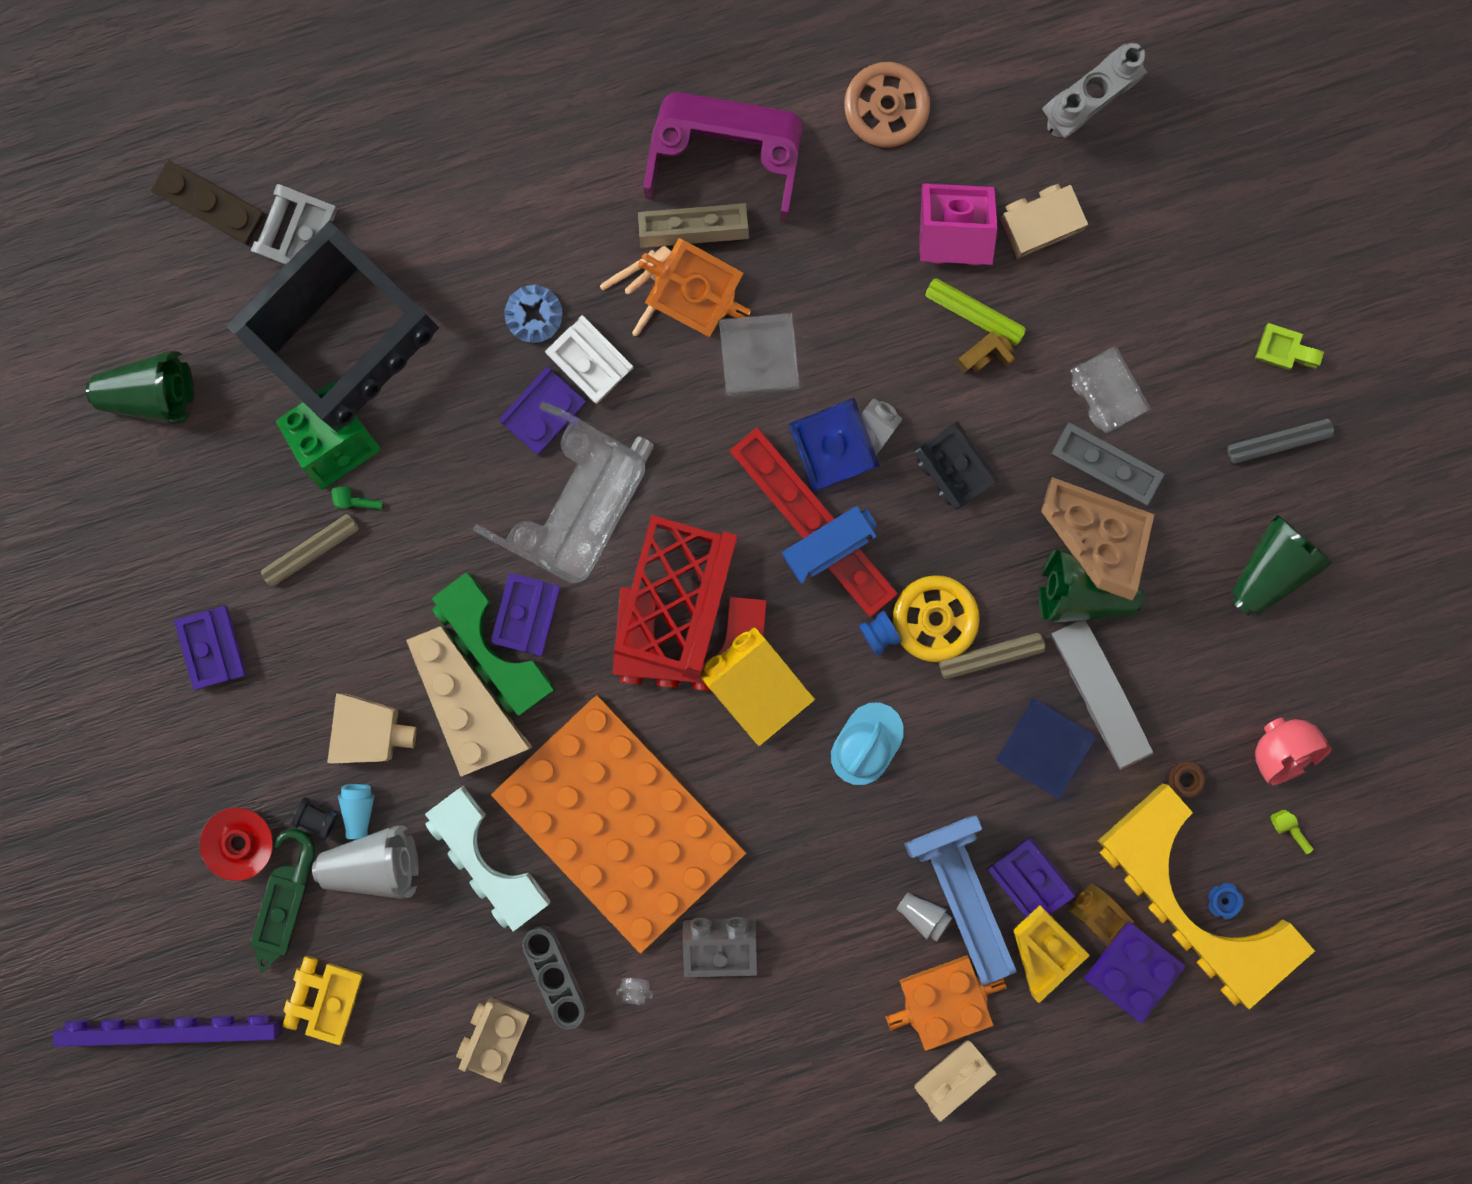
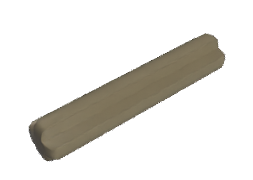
(309, 550)
(992, 656)

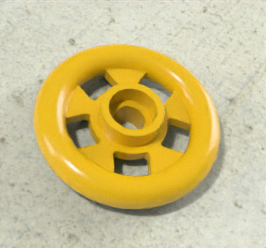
(914, 597)

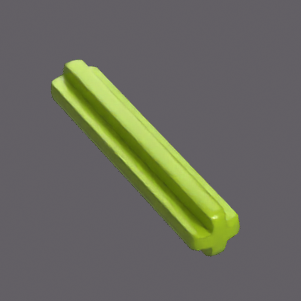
(975, 311)

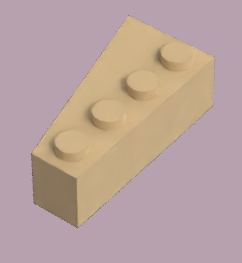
(465, 706)

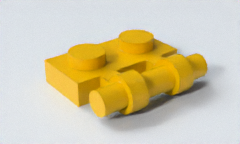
(333, 1002)

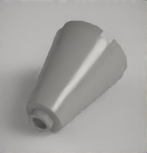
(371, 865)

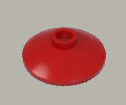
(218, 847)

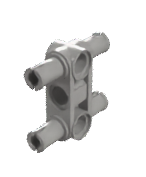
(1114, 75)

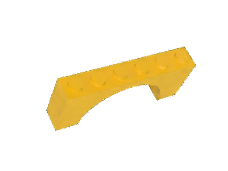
(1243, 964)

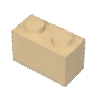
(1043, 220)

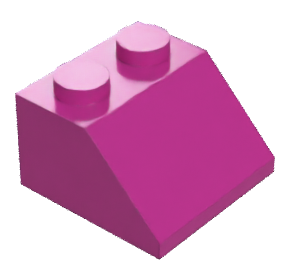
(957, 224)

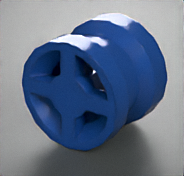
(880, 633)

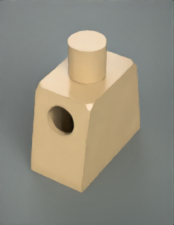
(366, 731)

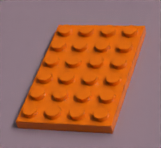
(618, 824)

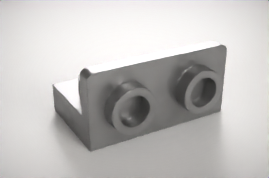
(719, 947)

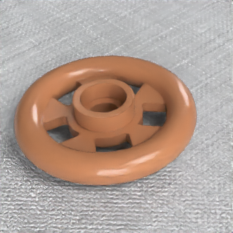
(881, 134)

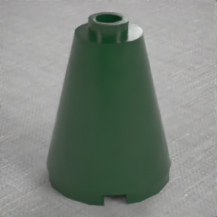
(145, 389)
(1277, 568)
(1074, 596)

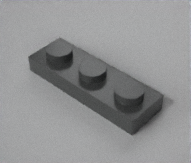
(1107, 464)

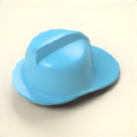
(867, 743)

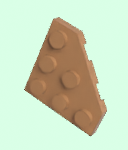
(1101, 534)

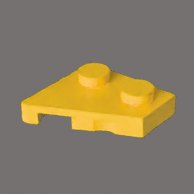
(1046, 952)

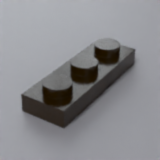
(207, 202)

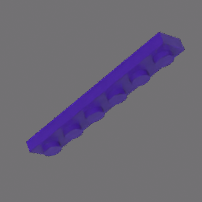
(152, 1031)

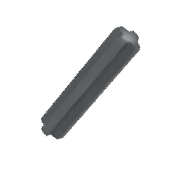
(1280, 441)

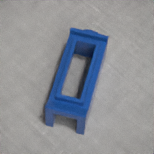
(830, 543)

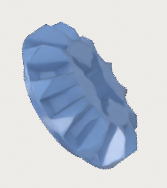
(536, 330)

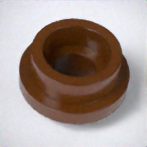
(1196, 785)

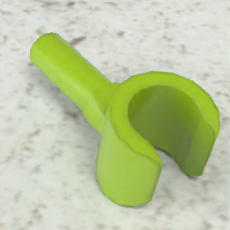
(1285, 821)

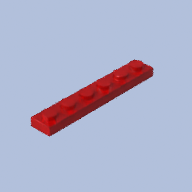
(807, 516)

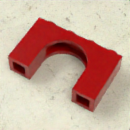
(742, 617)

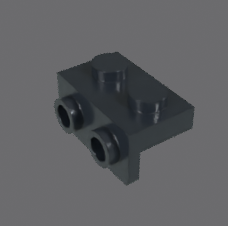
(955, 466)

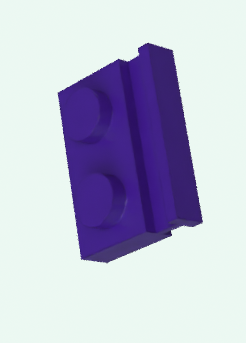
(533, 424)
(525, 614)
(210, 647)
(1031, 879)

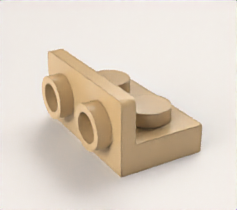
(493, 1040)
(954, 1080)

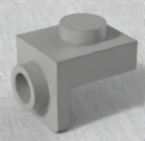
(880, 422)

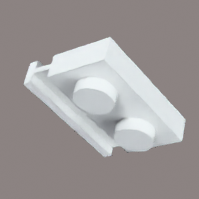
(589, 359)

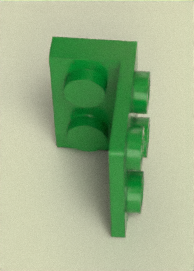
(320, 449)

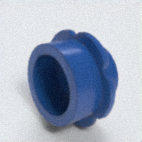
(1234, 904)

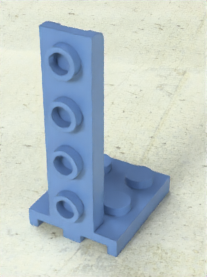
(965, 895)

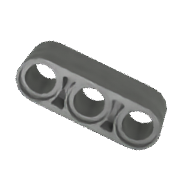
(552, 994)

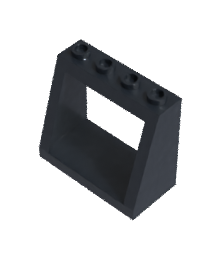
(298, 293)

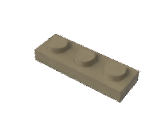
(693, 225)

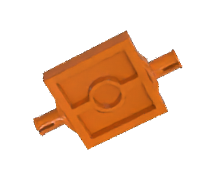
(694, 287)
(945, 1003)

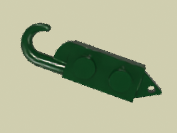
(282, 902)

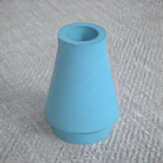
(356, 809)

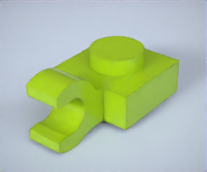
(1283, 347)

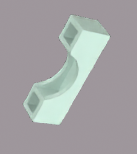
(513, 896)

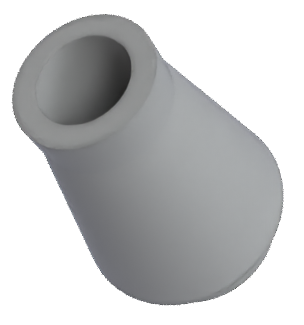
(925, 916)

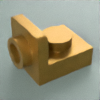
(978, 355)
(1099, 913)

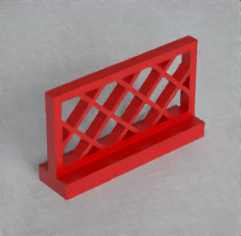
(705, 606)

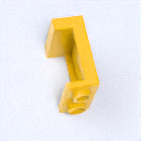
(756, 686)

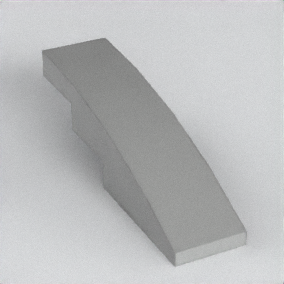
(1102, 694)

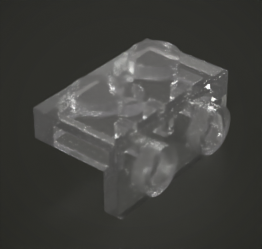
(1109, 390)

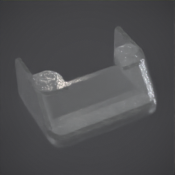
(587, 507)

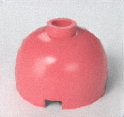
(1289, 749)

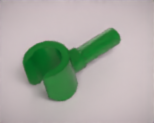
(343, 499)

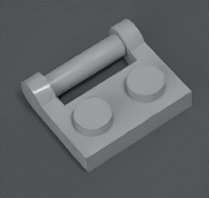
(306, 221)

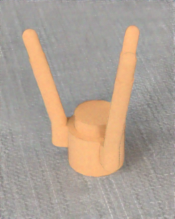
(661, 255)

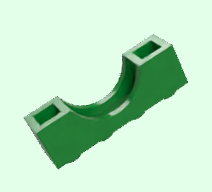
(465, 607)

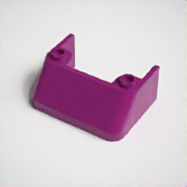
(687, 114)

